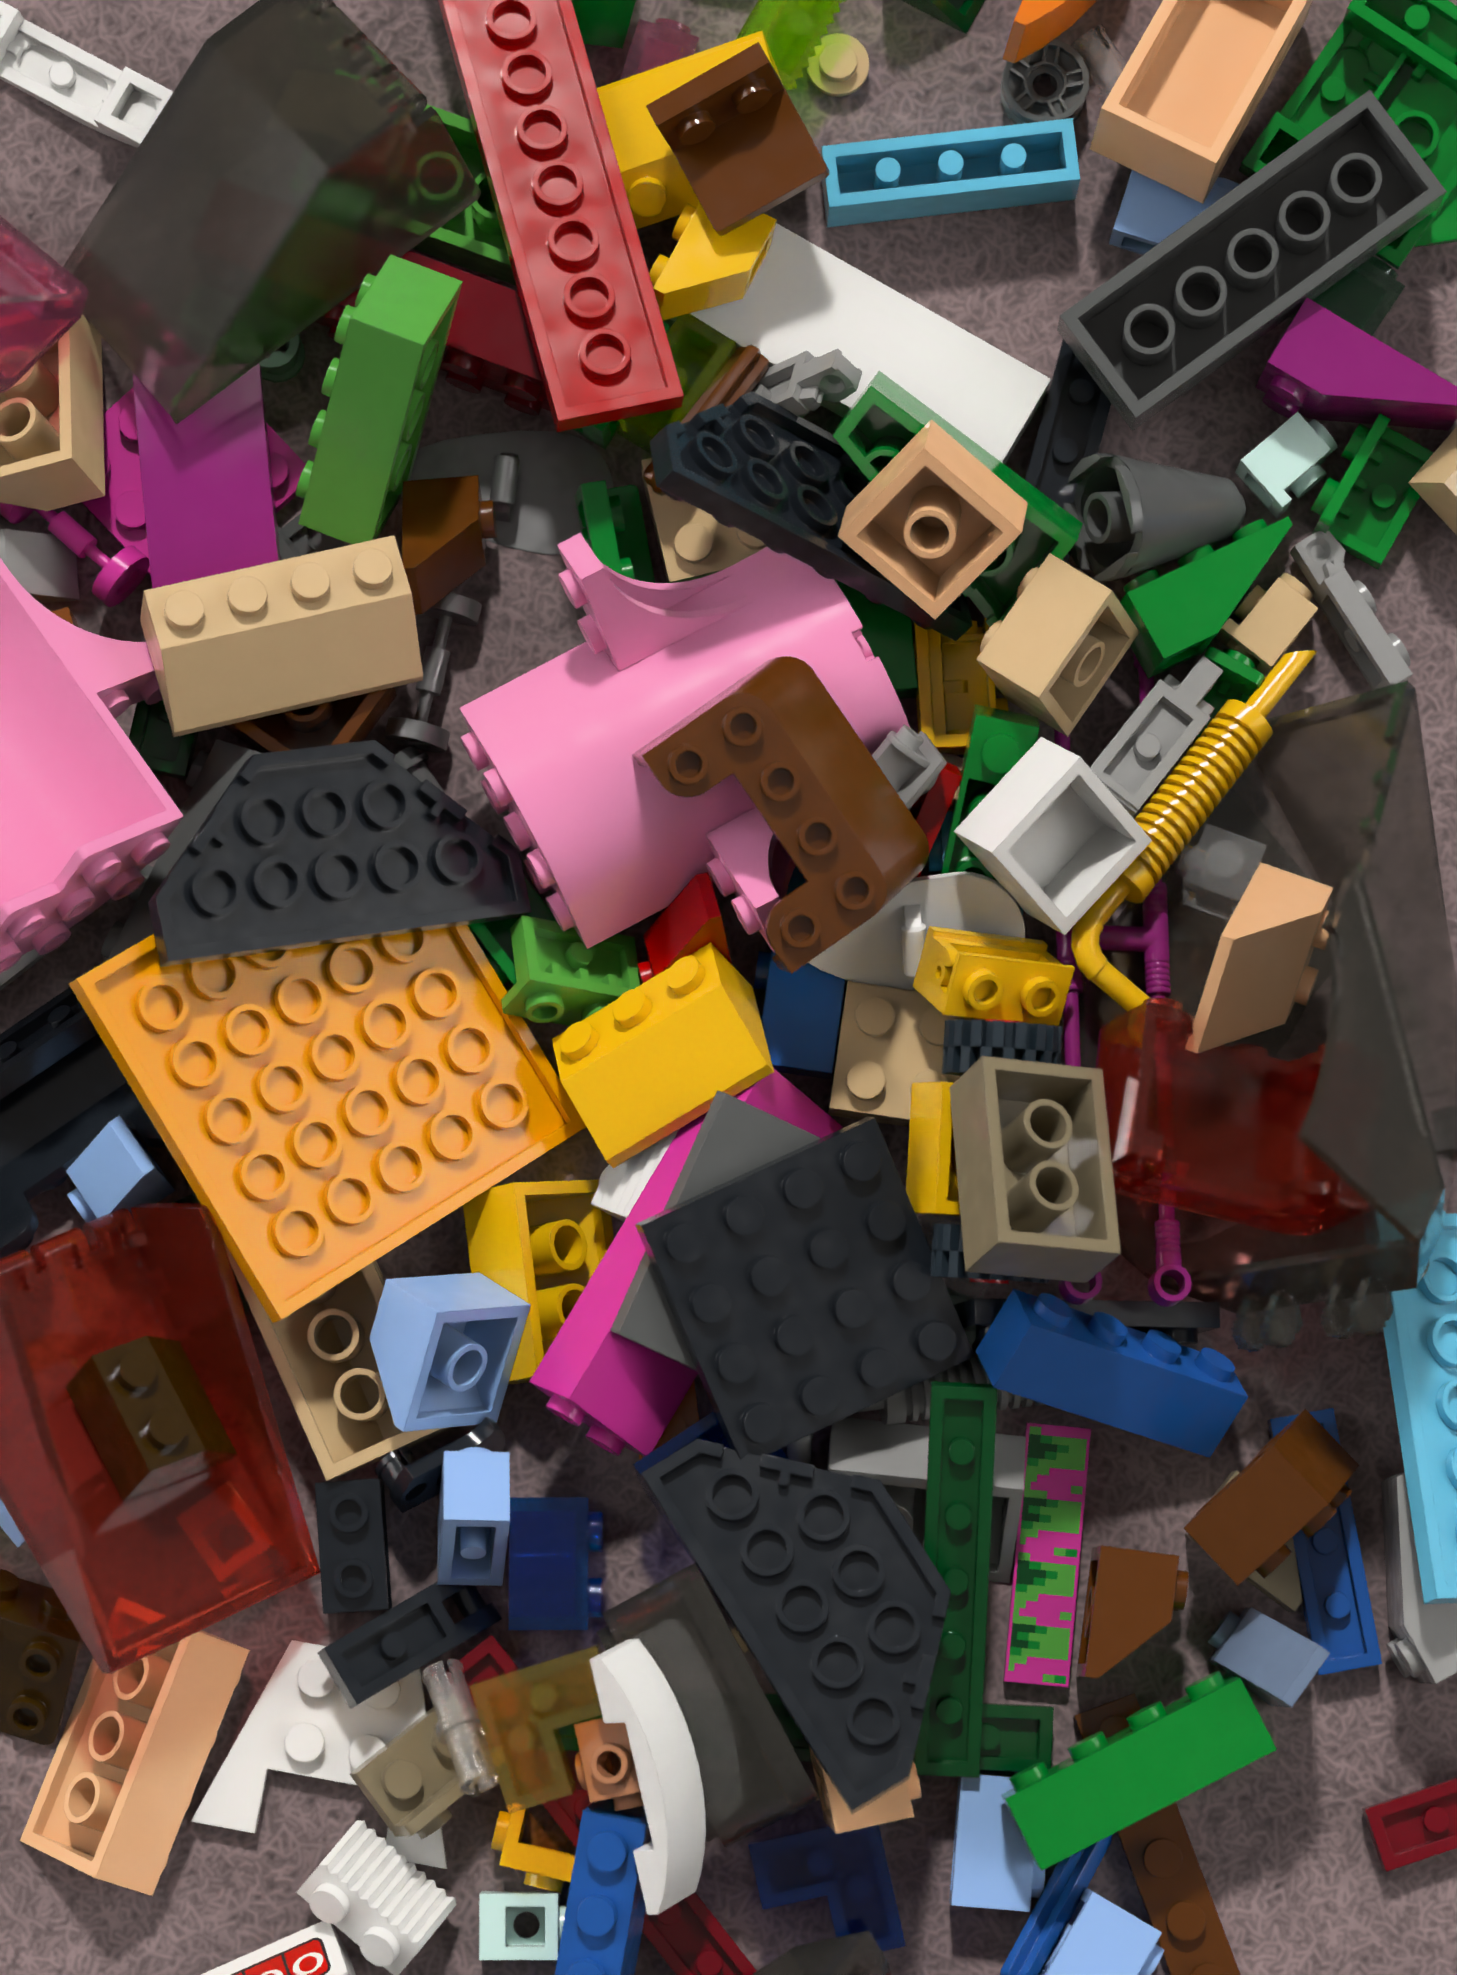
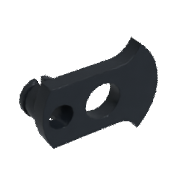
(420, 1480)

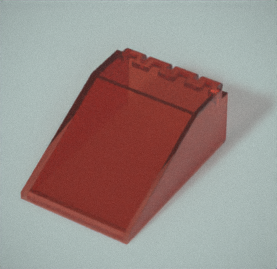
(187, 1551)

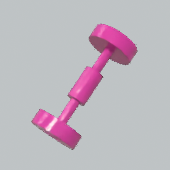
(118, 575)

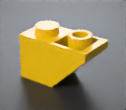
(706, 266)

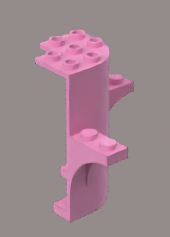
(651, 656)
(73, 788)

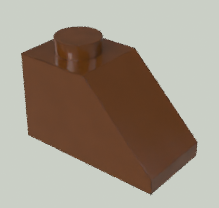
(443, 535)

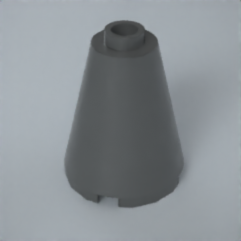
(1146, 514)

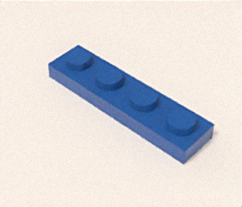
(1335, 1580)

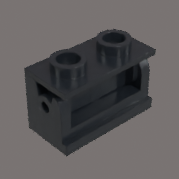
(353, 1546)

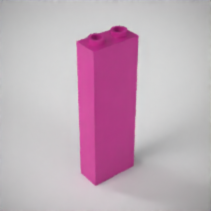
(607, 1379)

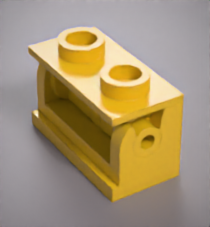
(951, 685)
(992, 977)

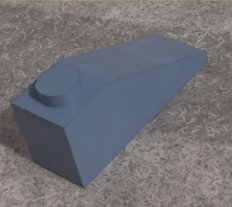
(1266, 1656)

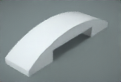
(76, 82)
(667, 1770)

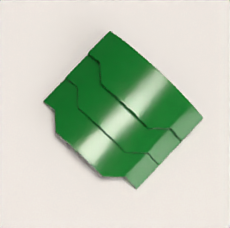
(1410, 65)

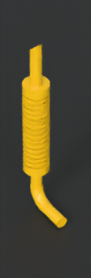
(1179, 812)

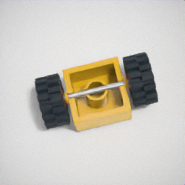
(931, 1148)

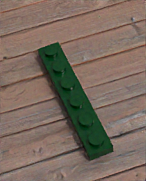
(959, 1547)

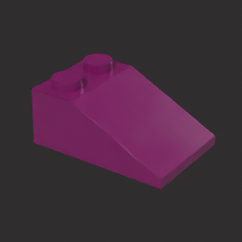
(1346, 375)

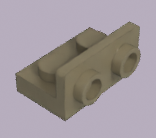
(412, 1780)

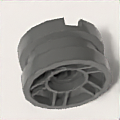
(1068, 78)

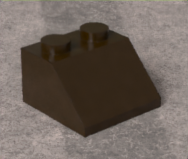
(148, 1415)

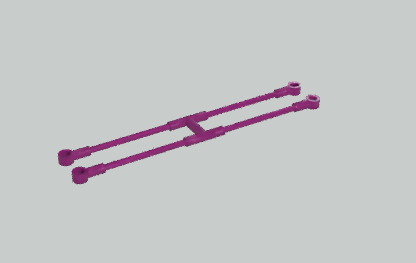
(1154, 942)

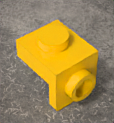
(543, 1866)

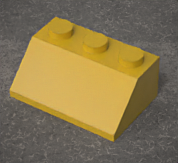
(647, 164)
(663, 1053)
(542, 1248)

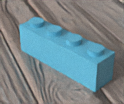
(950, 172)

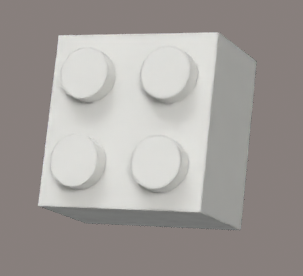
(1053, 835)

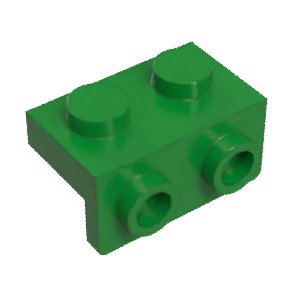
(1374, 494)

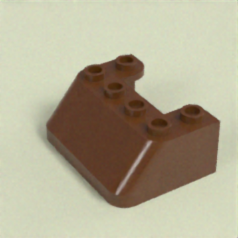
(814, 792)

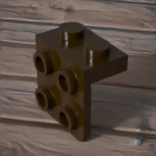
(35, 1659)

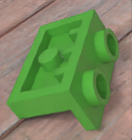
(561, 977)

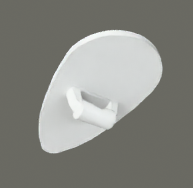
(891, 942)

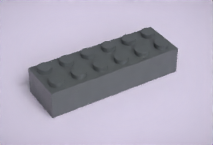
(1251, 260)

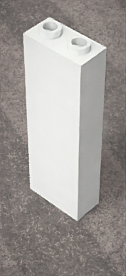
(822, 304)

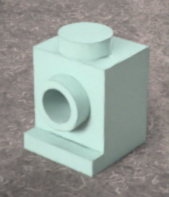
(1287, 462)
(497, 1931)

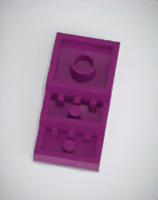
(207, 484)

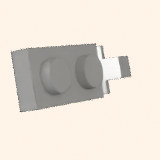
(806, 380)
(1351, 611)
(1156, 736)

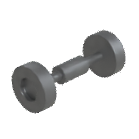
(435, 661)

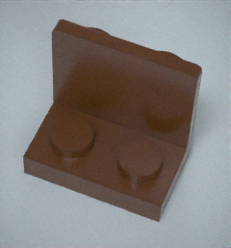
(739, 139)

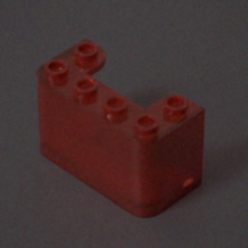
(1215, 1126)

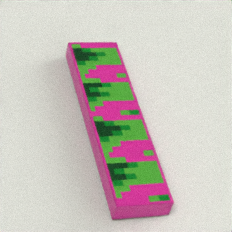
(1047, 1556)

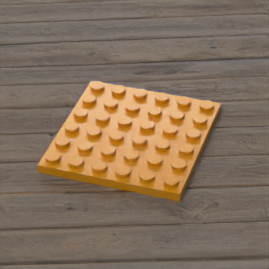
(330, 1092)

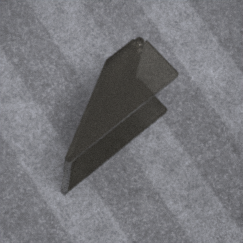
(263, 199)

